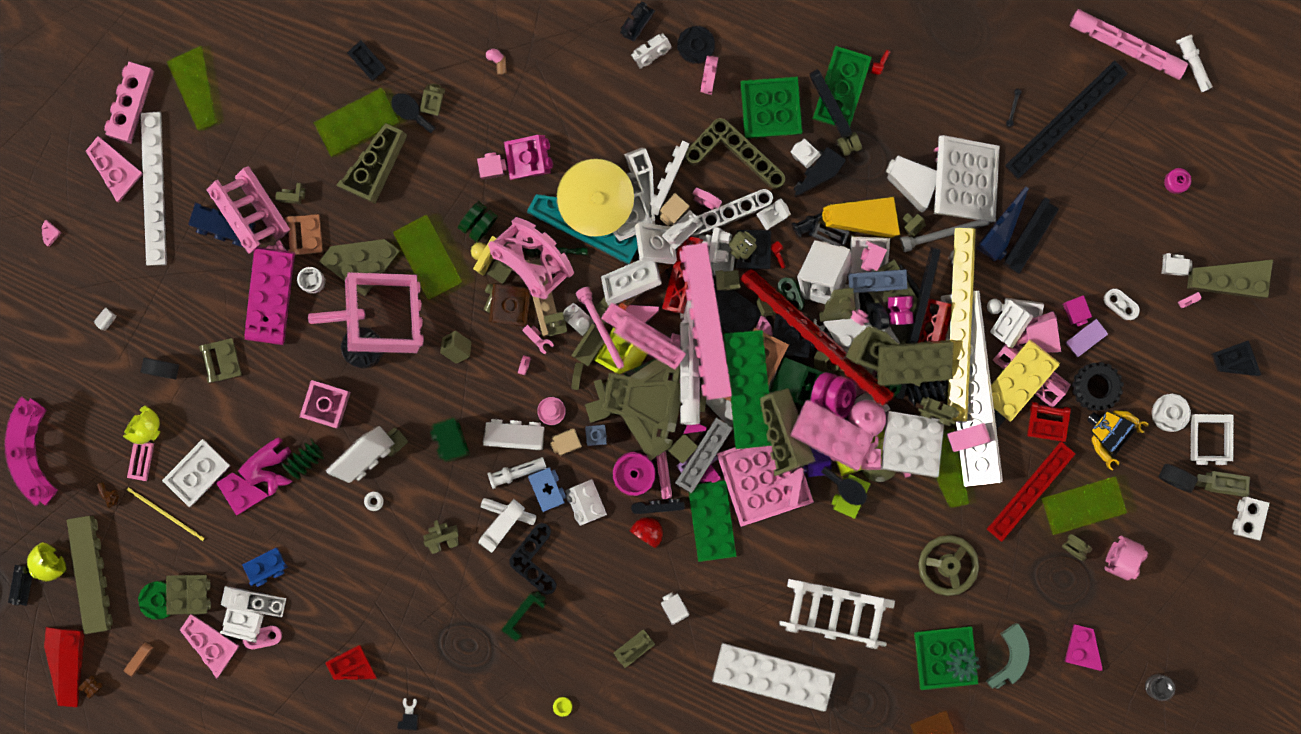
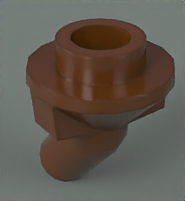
(111, 498)

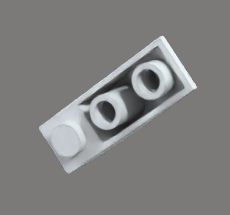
(253, 601)

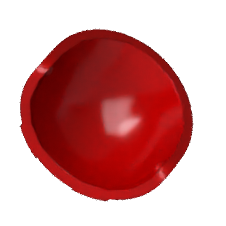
(648, 530)

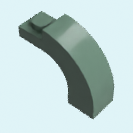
(1018, 657)

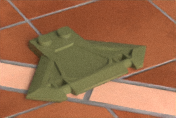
(646, 404)

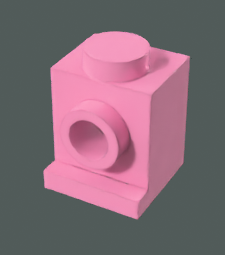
(872, 256)

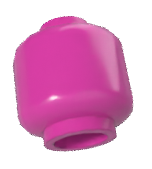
(1171, 182)

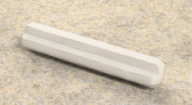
(498, 508)

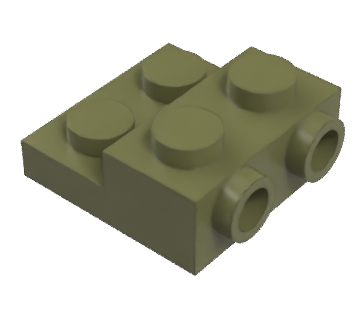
(187, 594)

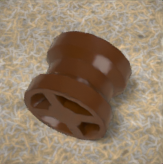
(90, 686)

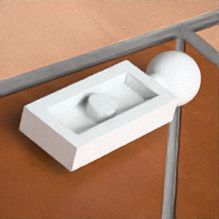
(1034, 308)

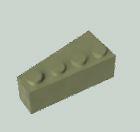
(374, 164)
(1237, 279)
(781, 418)

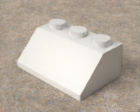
(514, 435)
(362, 456)

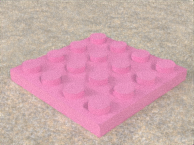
(755, 487)

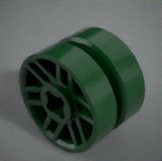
(477, 221)

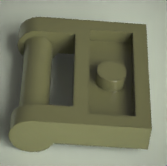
(226, 357)

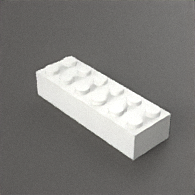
(773, 677)

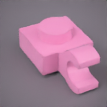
(533, 333)

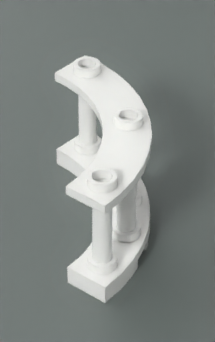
(838, 596)

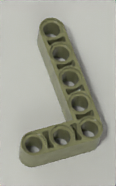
(738, 150)

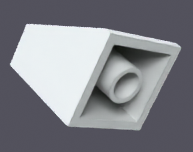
(913, 181)
(824, 271)

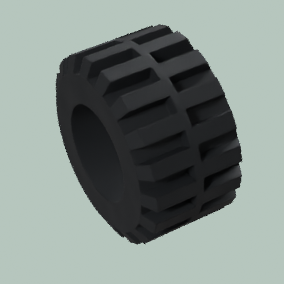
(1113, 381)

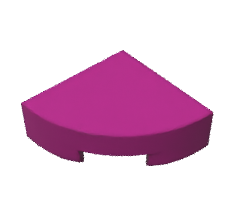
(710, 475)

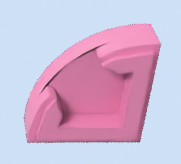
(49, 233)
(1189, 300)
(763, 324)
(524, 365)

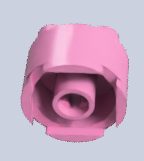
(1125, 558)

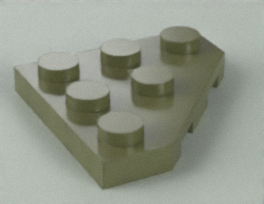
(360, 258)

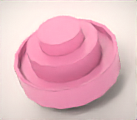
(551, 411)

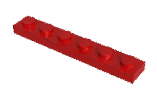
(1030, 491)

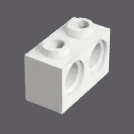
(1256, 519)

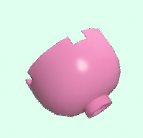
(868, 416)

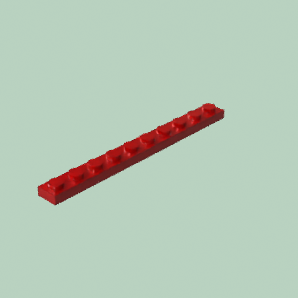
(816, 336)

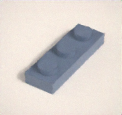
(878, 281)

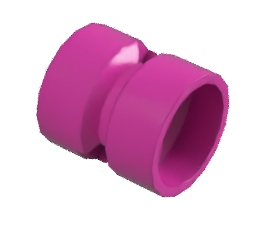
(900, 310)

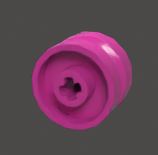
(834, 393)
(633, 461)

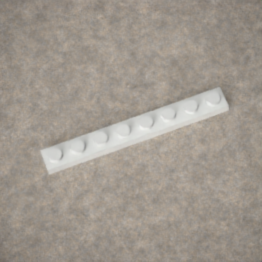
(153, 189)

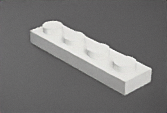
(665, 184)

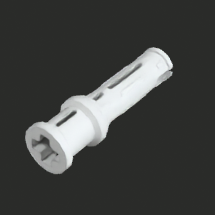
(1191, 54)
(507, 475)

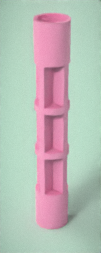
(1128, 44)

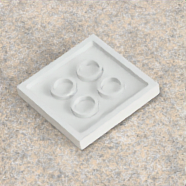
(912, 444)

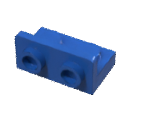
(265, 566)

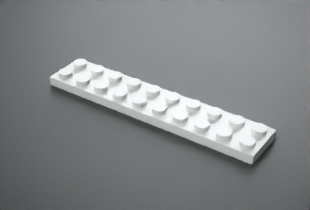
(982, 462)

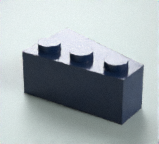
(213, 222)

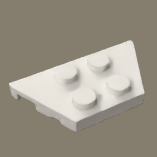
(844, 332)

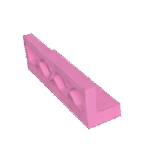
(1054, 383)

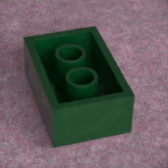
(450, 440)

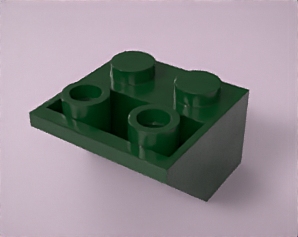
(797, 378)

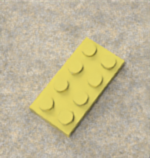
(1022, 379)

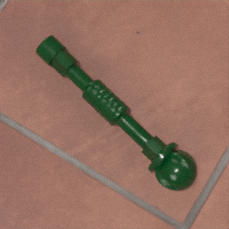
(578, 251)

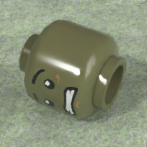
(742, 245)

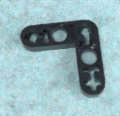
(527, 556)

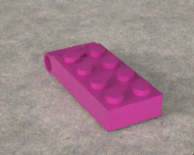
(269, 295)

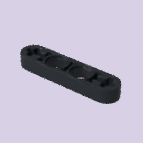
(830, 104)

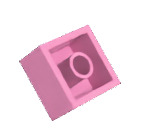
(325, 404)

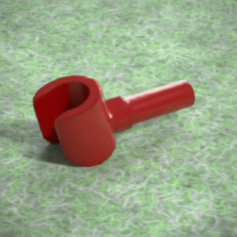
(877, 68)
(776, 248)

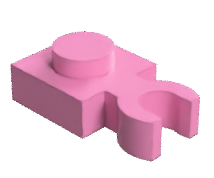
(873, 457)

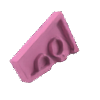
(114, 168)
(212, 646)

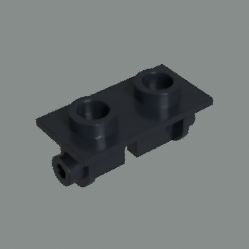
(632, 28)
(20, 586)

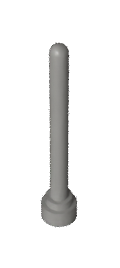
(909, 242)

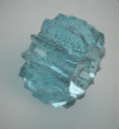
(957, 661)

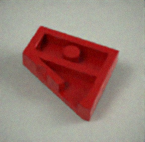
(351, 665)

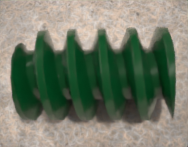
(304, 459)

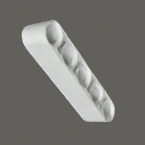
(739, 213)

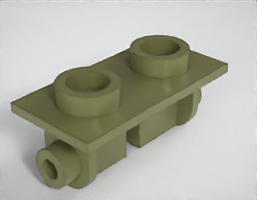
(931, 409)
(634, 648)

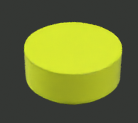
(562, 706)

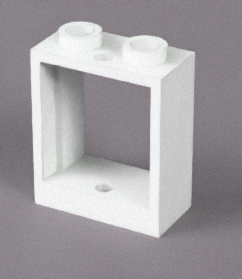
(1228, 438)

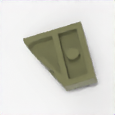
(839, 305)

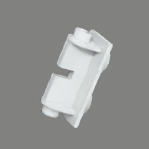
(645, 56)
(682, 229)

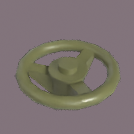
(948, 565)

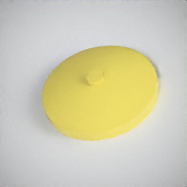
(595, 197)

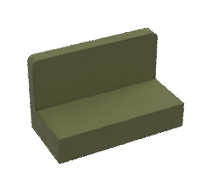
(588, 346)

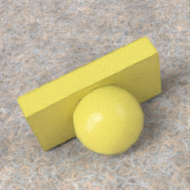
(481, 252)

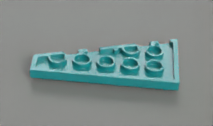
(547, 210)

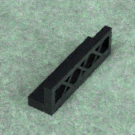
(1030, 236)

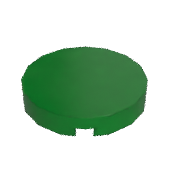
(153, 600)

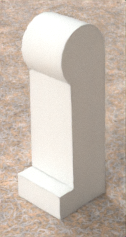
(501, 525)

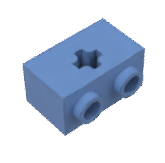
(538, 483)

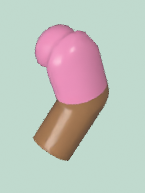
(499, 59)

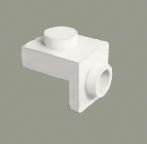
(805, 153)
(774, 214)
(577, 318)

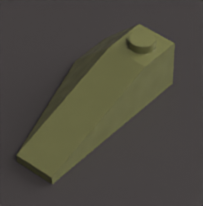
(866, 345)

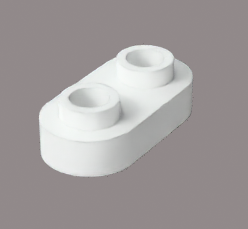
(1121, 304)

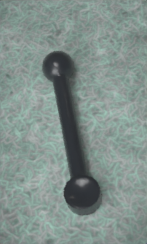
(1009, 123)

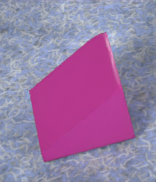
(694, 428)

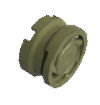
(1078, 545)

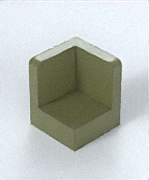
(727, 280)
(455, 347)
(398, 439)
(683, 448)

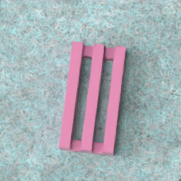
(147, 464)

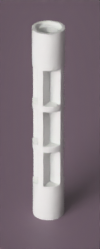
(689, 372)

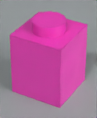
(1077, 311)

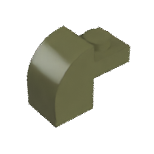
(594, 408)

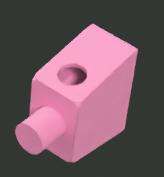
(1043, 332)

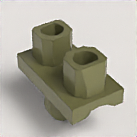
(441, 533)

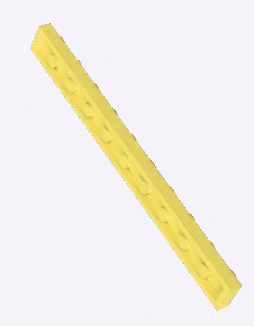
(961, 319)

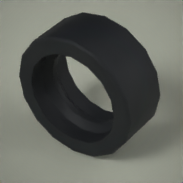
(159, 368)
(1178, 478)

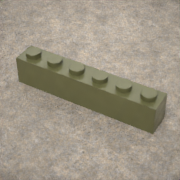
(89, 575)

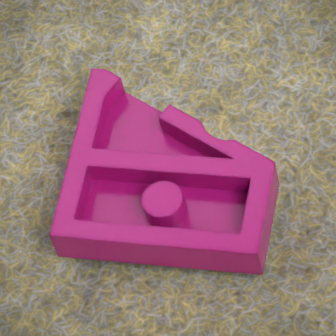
(240, 493)
(1083, 648)

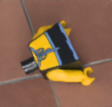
(1112, 432)

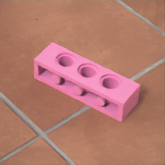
(126, 131)

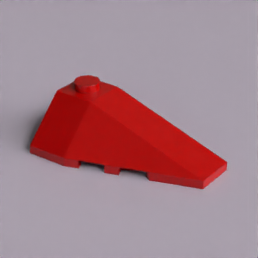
(64, 659)

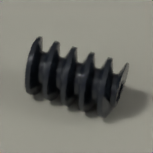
(930, 390)

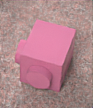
(491, 166)

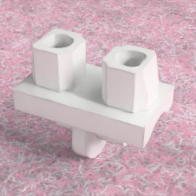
(718, 237)

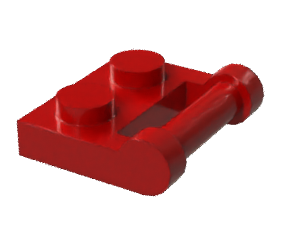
(1048, 428)

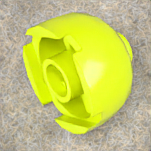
(143, 427)
(44, 563)

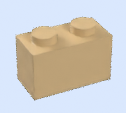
(673, 210)
(566, 442)

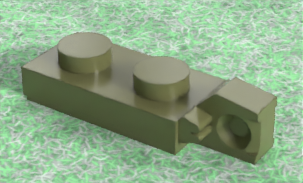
(1225, 483)

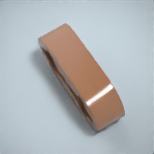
(138, 659)

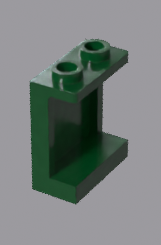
(509, 628)

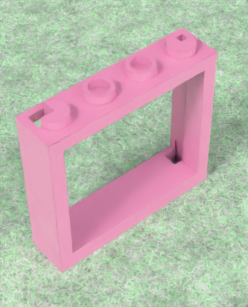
(382, 345)

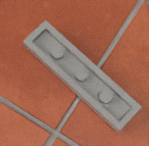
(703, 455)

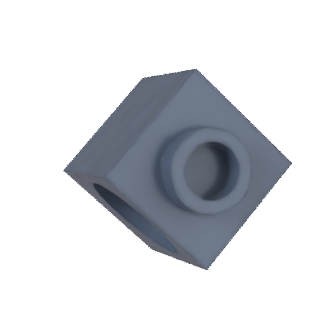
(596, 435)

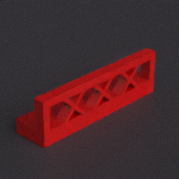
(675, 296)
(940, 326)

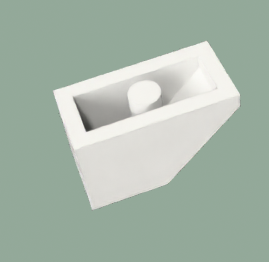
(674, 607)

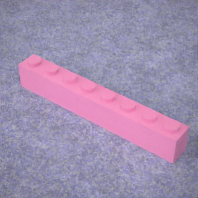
(706, 321)

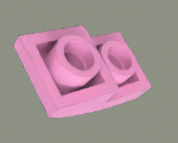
(969, 437)

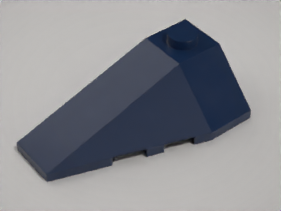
(999, 236)

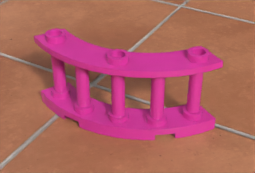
(22, 454)

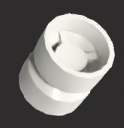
(311, 280)

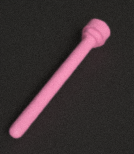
(585, 296)

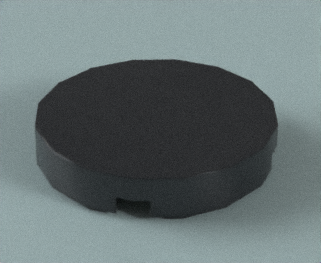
(696, 44)

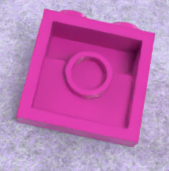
(528, 157)

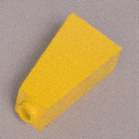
(868, 217)

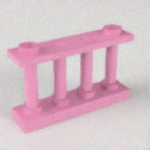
(260, 201)
(643, 336)

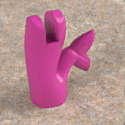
(265, 457)

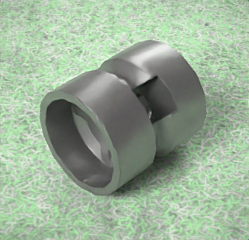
(1159, 687)

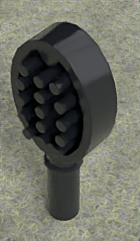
(409, 110)
(876, 312)
(848, 489)

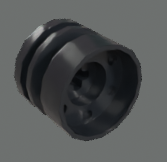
(362, 359)

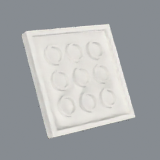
(967, 179)

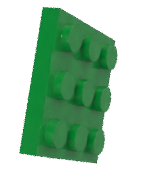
(771, 107)
(933, 652)

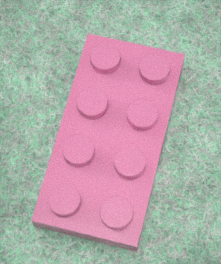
(832, 435)

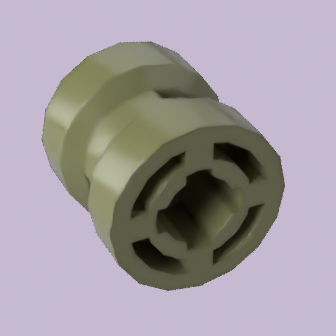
(847, 147)

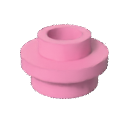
(860, 317)

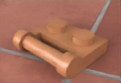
(310, 234)

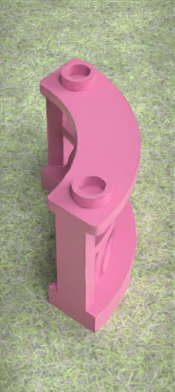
(531, 274)

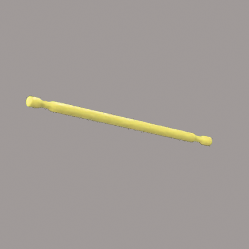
(165, 514)

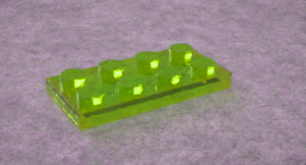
(355, 122)
(427, 257)
(1084, 505)

